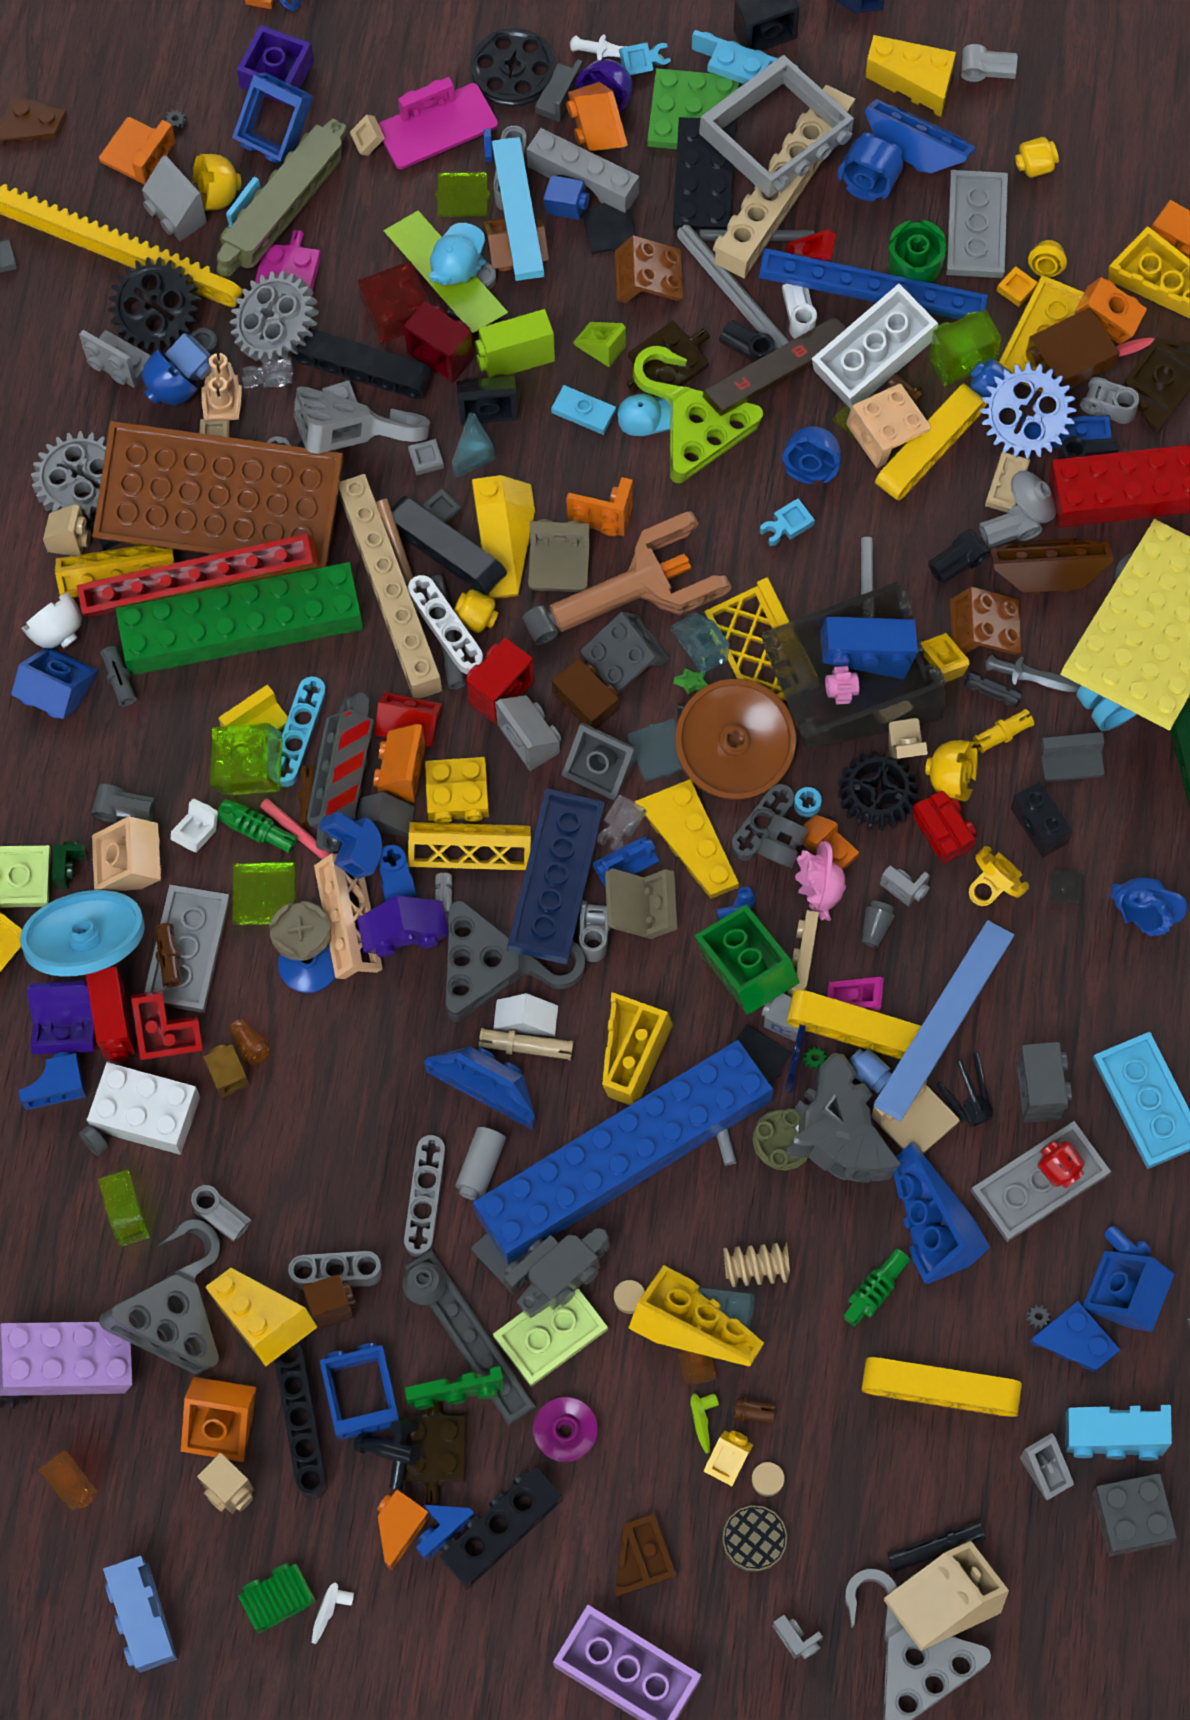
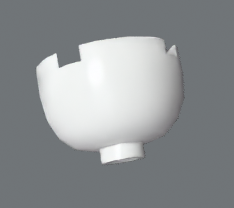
(55, 623)

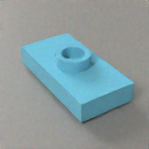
(583, 409)

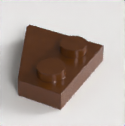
(30, 121)
(642, 1557)

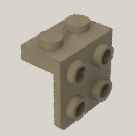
(559, 555)
(641, 903)

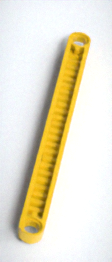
(109, 243)

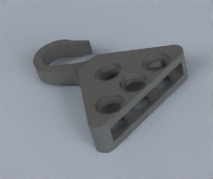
(486, 981)
(189, 1320)

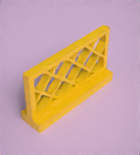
(775, 617)

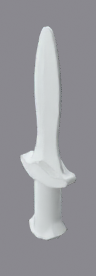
(602, 48)

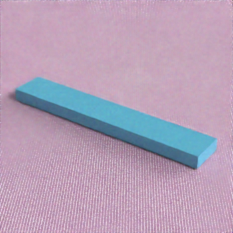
(517, 209)

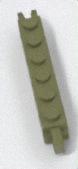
(281, 198)

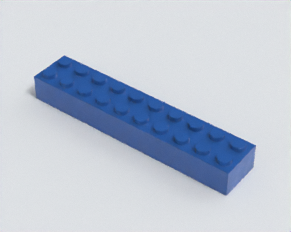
(623, 1151)

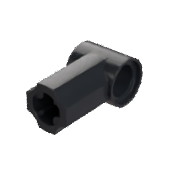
(746, 341)
(1087, 447)
(964, 552)

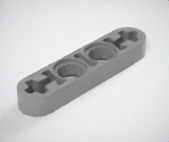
(421, 1195)

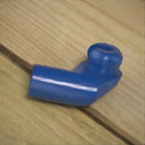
(745, 896)
(1124, 1245)

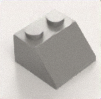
(173, 200)
(527, 730)

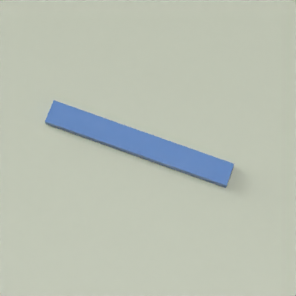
(943, 1021)

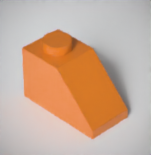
(399, 1525)

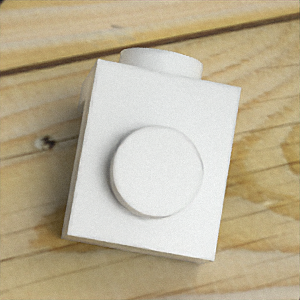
(196, 826)

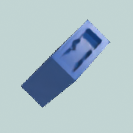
(262, 84)
(365, 1423)

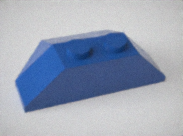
(921, 142)
(486, 1081)

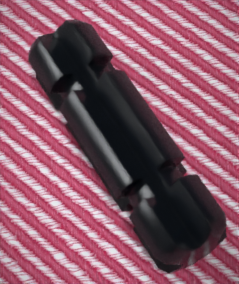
(993, 689)

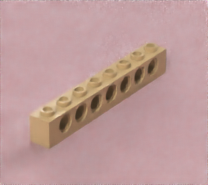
(741, 256)
(389, 587)

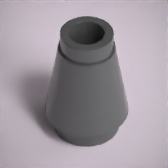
(876, 922)

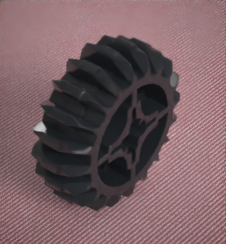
(866, 787)

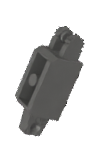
(563, 1271)

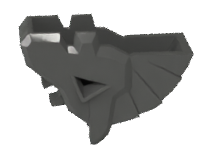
(838, 1127)

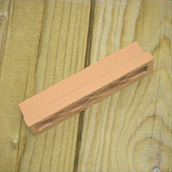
(341, 912)

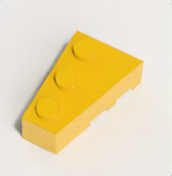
(912, 70)
(633, 1047)

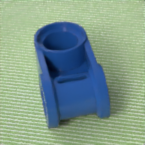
(395, 879)

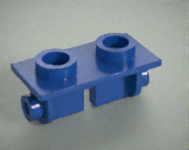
(630, 859)

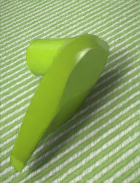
(698, 1408)

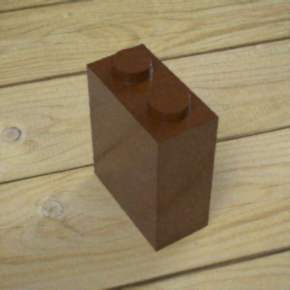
(1074, 349)

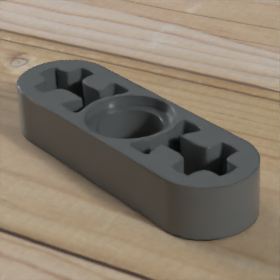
(760, 810)

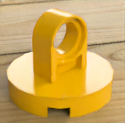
(999, 875)

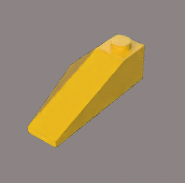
(682, 1318)

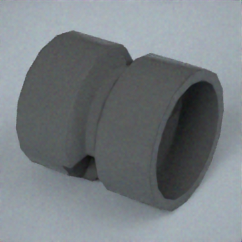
(777, 850)

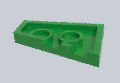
(468, 1385)

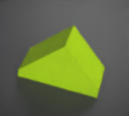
(602, 341)

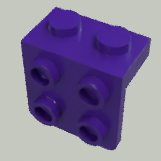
(61, 1017)

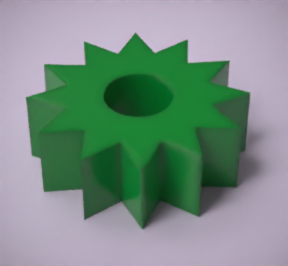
(814, 1064)

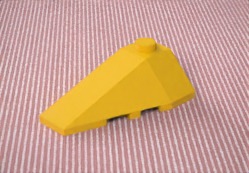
(503, 520)

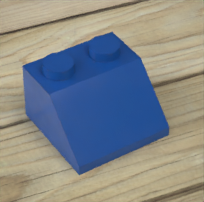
(53, 682)
(1129, 1290)

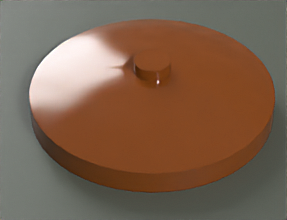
(735, 739)

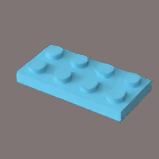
(1146, 1098)

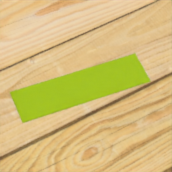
(469, 301)

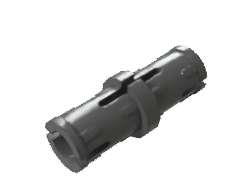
(113, 660)

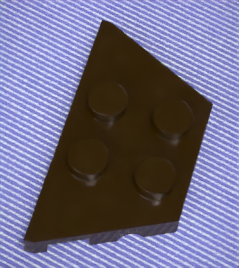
(1161, 380)

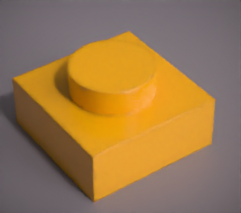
(1017, 286)

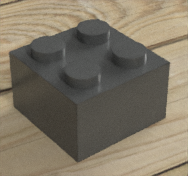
(1042, 1082)
(1134, 1515)

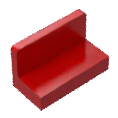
(400, 711)

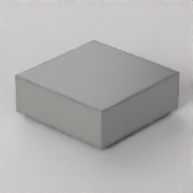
(425, 457)

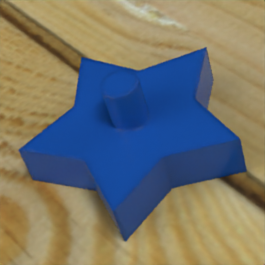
(487, 145)

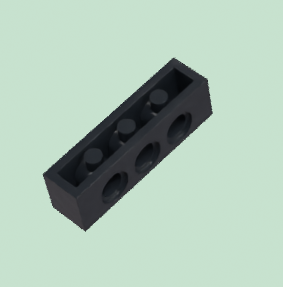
(469, 1568)

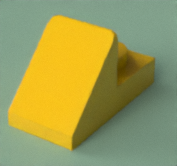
(946, 655)

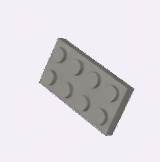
(977, 224)
(198, 931)
(1022, 1194)

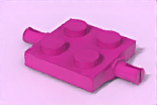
(291, 259)

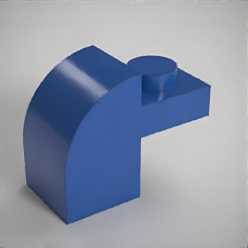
(360, 843)

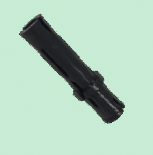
(935, 1546)

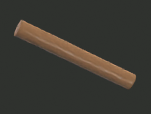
(393, 535)

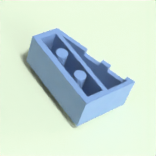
(139, 1614)

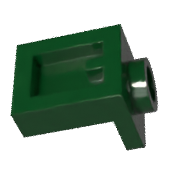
(63, 862)

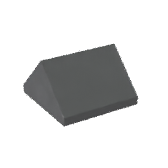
(599, 761)

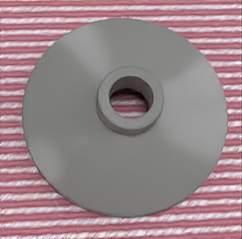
(1033, 496)

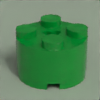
(917, 251)

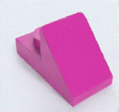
(858, 992)

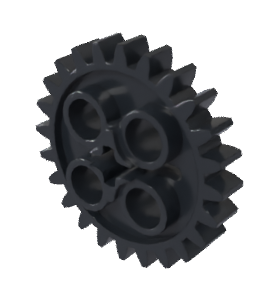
(139, 325)

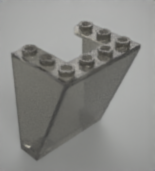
(798, 665)

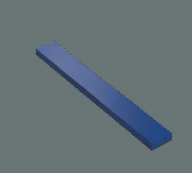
(866, 284)

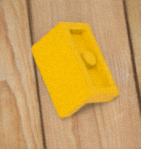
(256, 709)

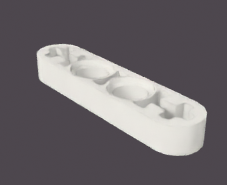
(445, 624)

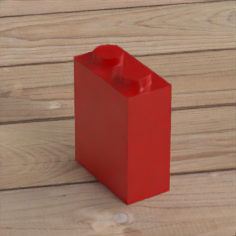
(110, 1014)

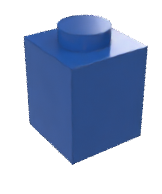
(566, 197)

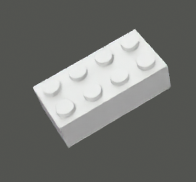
(875, 346)

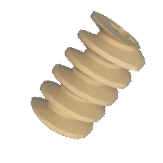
(756, 1264)

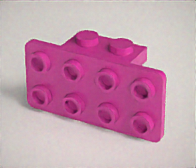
(435, 121)

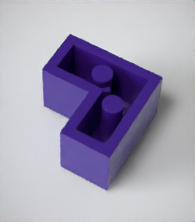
(402, 923)

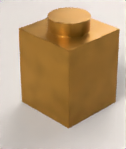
(226, 1070)

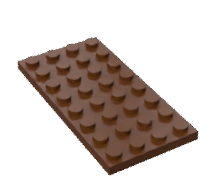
(213, 491)

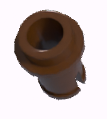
(914, 392)
(754, 1411)

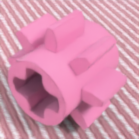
(842, 685)

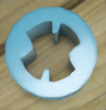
(804, 793)

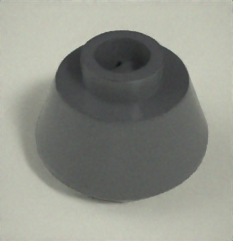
(431, 1287)

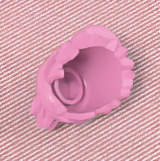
(820, 879)

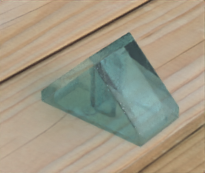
(473, 448)

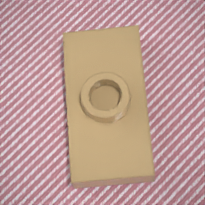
(1000, 493)

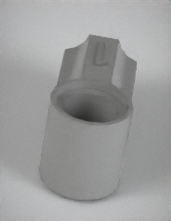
(980, 63)
(1008, 528)
(222, 1214)

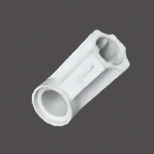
(799, 309)

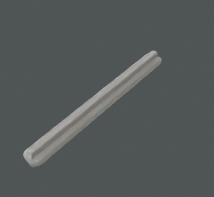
(730, 285)

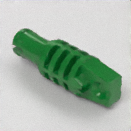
(255, 825)
(875, 1288)

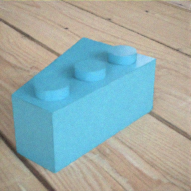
(1118, 1432)

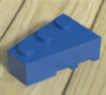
(870, 644)

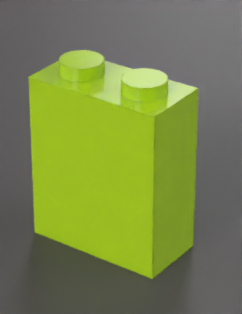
(515, 344)

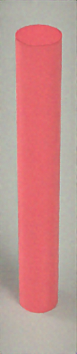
(293, 827)

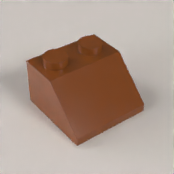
(499, 246)

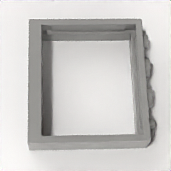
(779, 72)

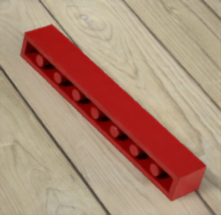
(199, 574)

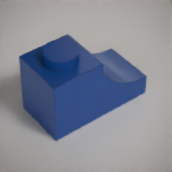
(58, 1083)

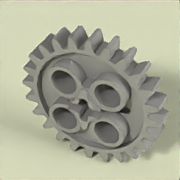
(274, 317)
(67, 493)

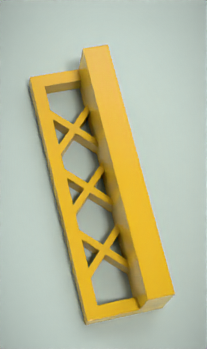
(107, 564)
(468, 835)

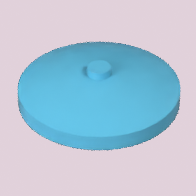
(82, 933)

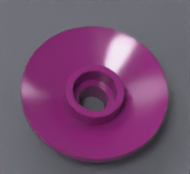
(562, 1413)

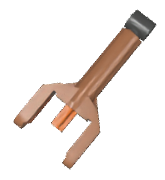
(643, 580)

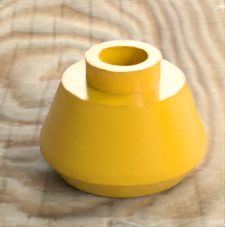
(1047, 259)

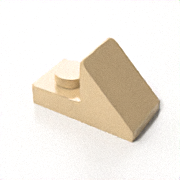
(906, 739)

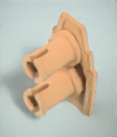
(221, 391)

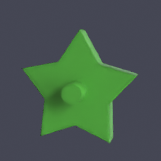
(690, 681)

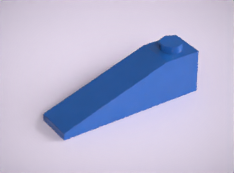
(939, 1225)

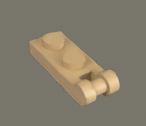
(802, 956)

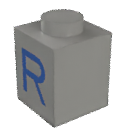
(776, 1017)

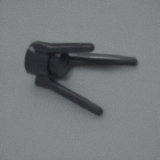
(977, 1108)

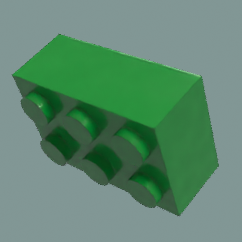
(747, 959)

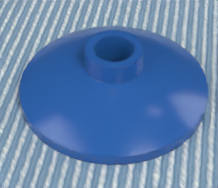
(308, 977)

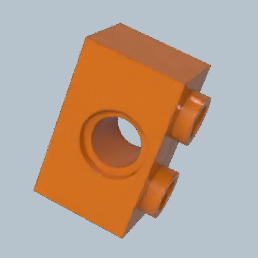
(1127, 310)

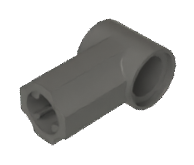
(114, 804)

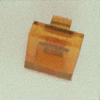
(696, 1368)

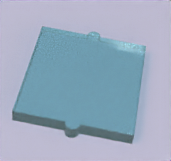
(656, 750)

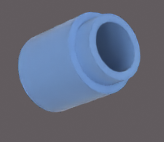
(870, 1070)

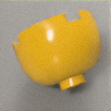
(215, 181)
(953, 768)

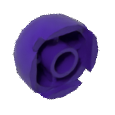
(612, 76)

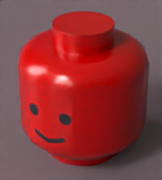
(1061, 1163)

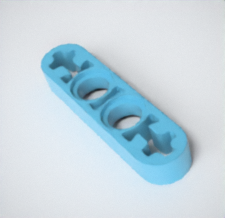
(301, 732)

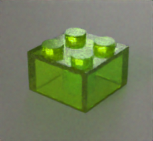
(962, 344)
(246, 759)

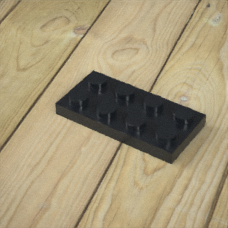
(701, 179)

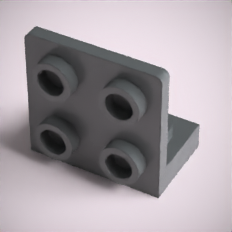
(624, 651)
(516, 1273)

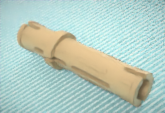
(525, 1044)

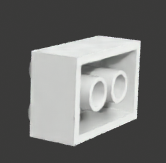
(143, 1108)

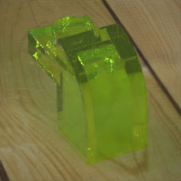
(123, 1208)

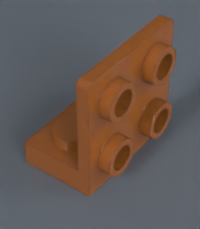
(648, 268)
(985, 621)

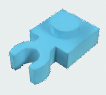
(639, 58)
(789, 520)

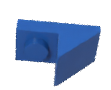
(450, 1522)

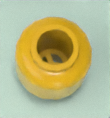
(1037, 157)
(476, 610)

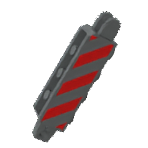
(340, 766)

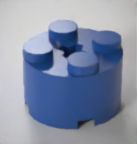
(871, 167)

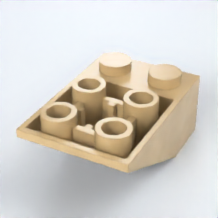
(948, 1596)

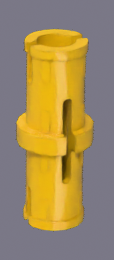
(1003, 730)

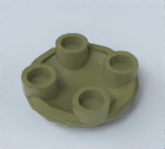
(774, 1135)

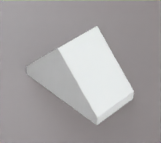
(526, 1015)

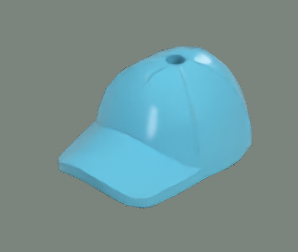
(644, 420)

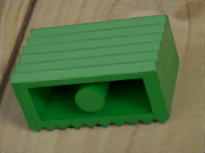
(276, 1597)

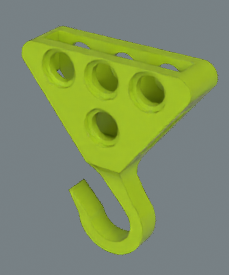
(690, 436)

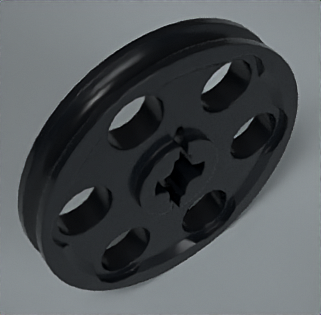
(504, 59)

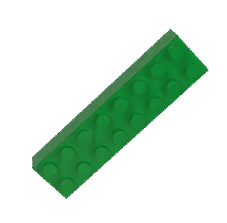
(239, 619)

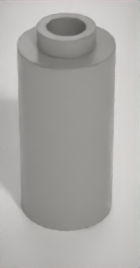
(480, 1163)

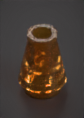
(250, 1043)

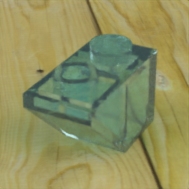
(702, 641)

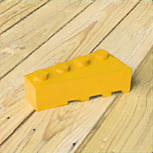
(1154, 271)

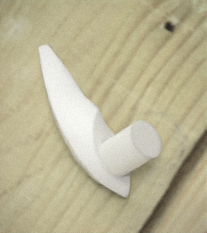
(326, 1609)

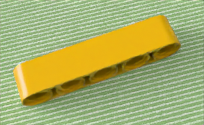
(924, 451)
(851, 1024)
(941, 1387)

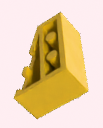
(260, 1315)

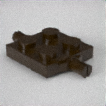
(678, 343)
(441, 1451)

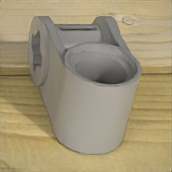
(1109, 399)
(593, 927)

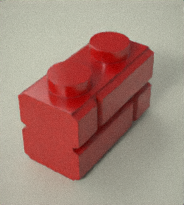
(944, 826)

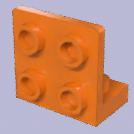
(138, 148)
(604, 516)

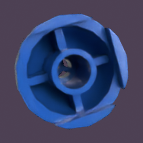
(166, 381)
(812, 455)

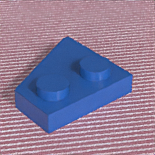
(1077, 1339)

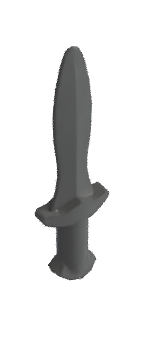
(1023, 672)

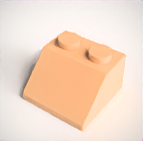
(126, 855)

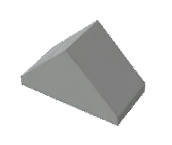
(1047, 1467)

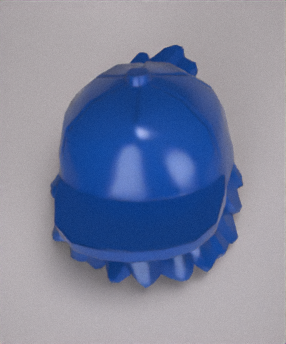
(1149, 905)

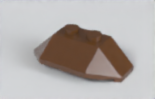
(1051, 564)

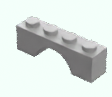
(609, 182)

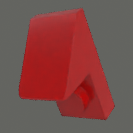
(814, 246)

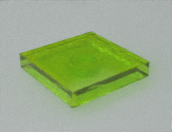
(261, 891)

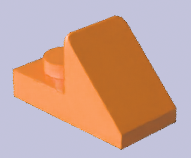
(823, 830)

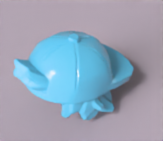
(457, 255)

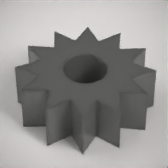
(176, 115)
(1038, 1323)

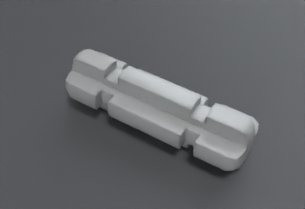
(444, 892)

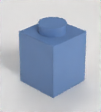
(190, 357)

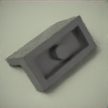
(555, 94)
(1072, 757)

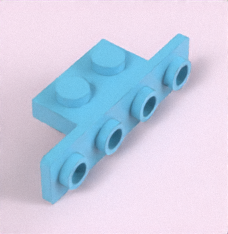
(730, 58)

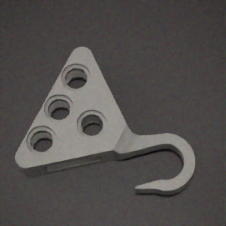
(336, 423)
(907, 1679)

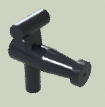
(392, 1450)

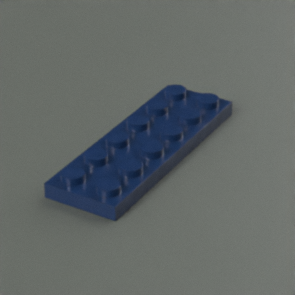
(555, 876)

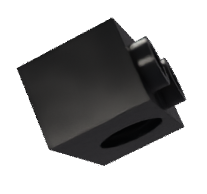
(1041, 819)

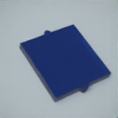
(795, 1058)

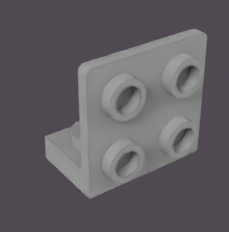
(114, 356)

